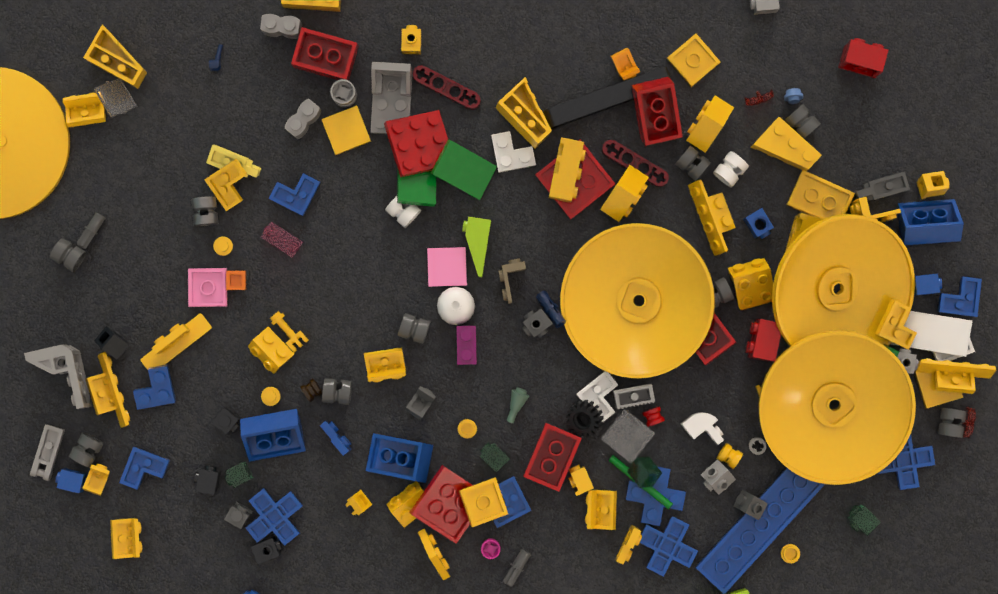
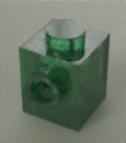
(494, 456)
(644, 472)
(238, 474)
(863, 519)

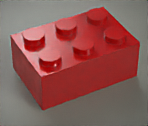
(324, 54)
(657, 111)
(552, 457)

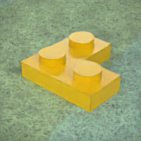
(222, 184)
(891, 325)
(632, 538)
(434, 554)

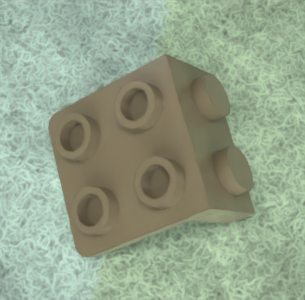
(514, 266)

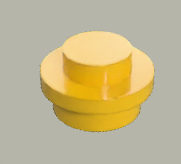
(223, 246)
(270, 396)
(467, 428)
(790, 553)

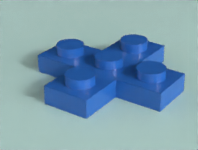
(907, 463)
(652, 508)
(274, 516)
(667, 546)

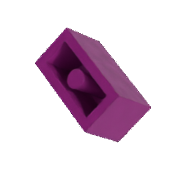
(466, 345)

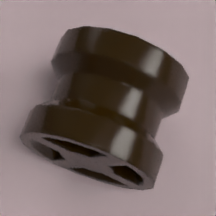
(311, 390)

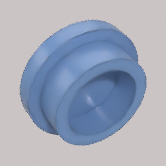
(793, 96)

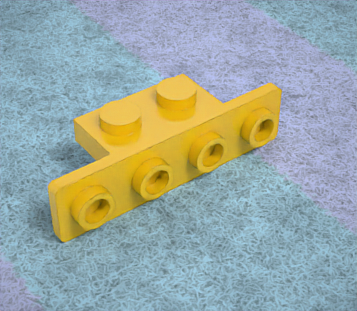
(713, 215)
(177, 341)
(955, 376)
(105, 392)

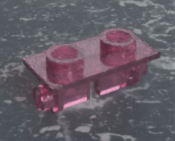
(281, 239)

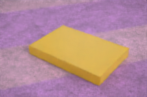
(819, 197)

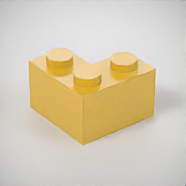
(709, 124)
(625, 193)

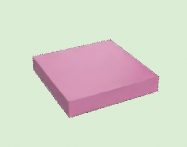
(447, 267)
(207, 287)

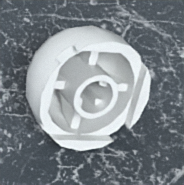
(455, 305)

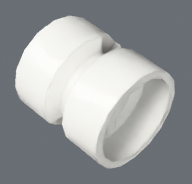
(732, 167)
(404, 212)

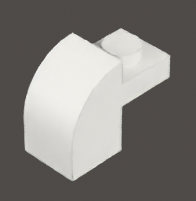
(701, 422)

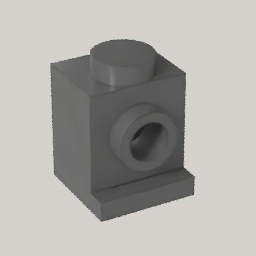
(238, 515)

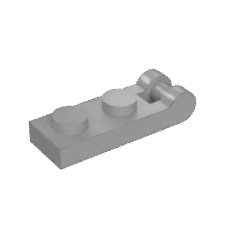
(47, 451)

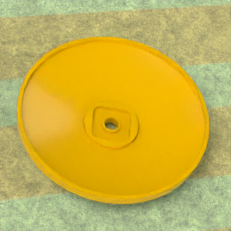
(31, 143)
(849, 251)
(601, 306)
(844, 442)

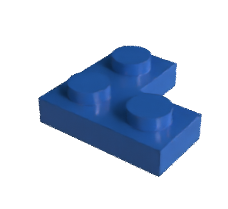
(297, 199)
(966, 302)
(159, 393)
(339, 442)
(141, 462)
(514, 501)

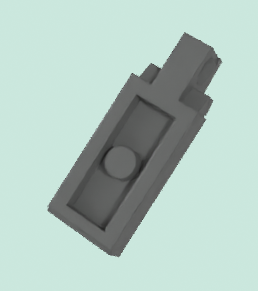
(884, 187)

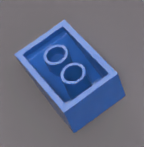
(399, 458)

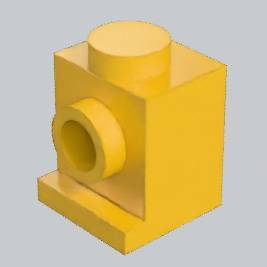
(411, 47)
(932, 184)
(580, 479)

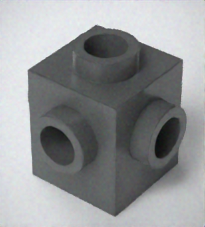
(538, 316)

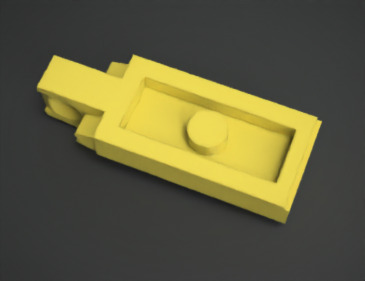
(220, 157)

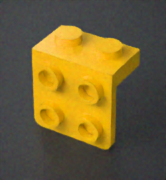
(861, 207)
(752, 283)

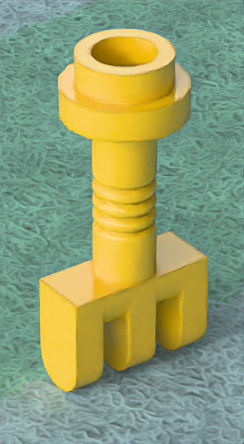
(278, 318)

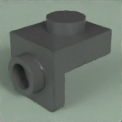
(420, 402)
(750, 504)

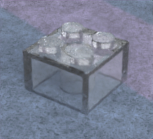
(627, 435)

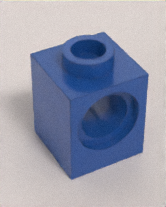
(759, 215)
(927, 284)
(71, 480)

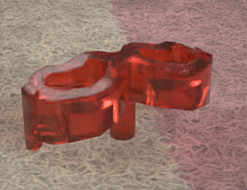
(759, 99)
(970, 422)

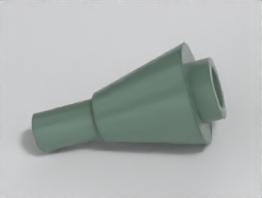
(518, 399)

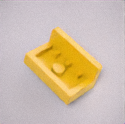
(84, 110)
(270, 350)
(385, 364)
(404, 502)
(601, 509)
(125, 538)

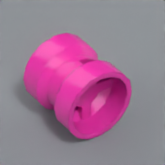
(490, 548)

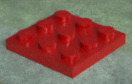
(416, 142)
(592, 183)
(442, 505)

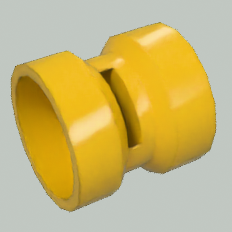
(729, 456)

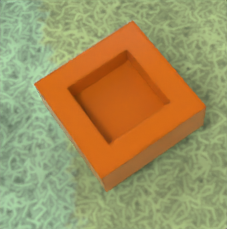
(235, 280)

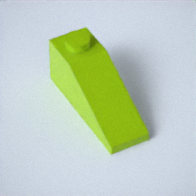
(477, 237)

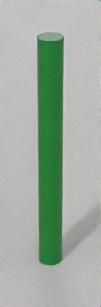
(650, 490)

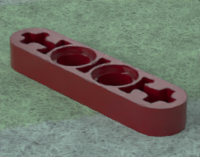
(445, 89)
(637, 160)

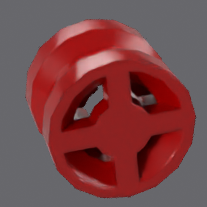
(653, 416)

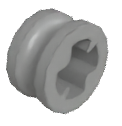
(761, 441)

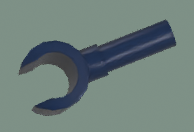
(215, 65)

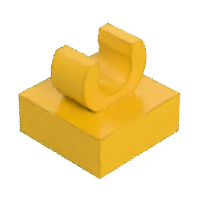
(359, 502)

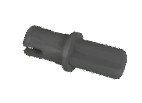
(90, 230)
(516, 567)

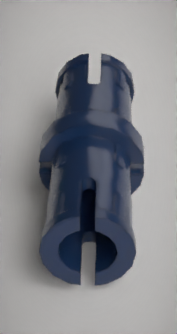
(551, 309)

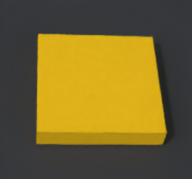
(693, 60)
(346, 130)
(929, 395)
(483, 502)

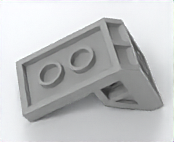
(390, 93)
(52, 361)

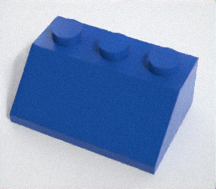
(930, 222)
(272, 435)

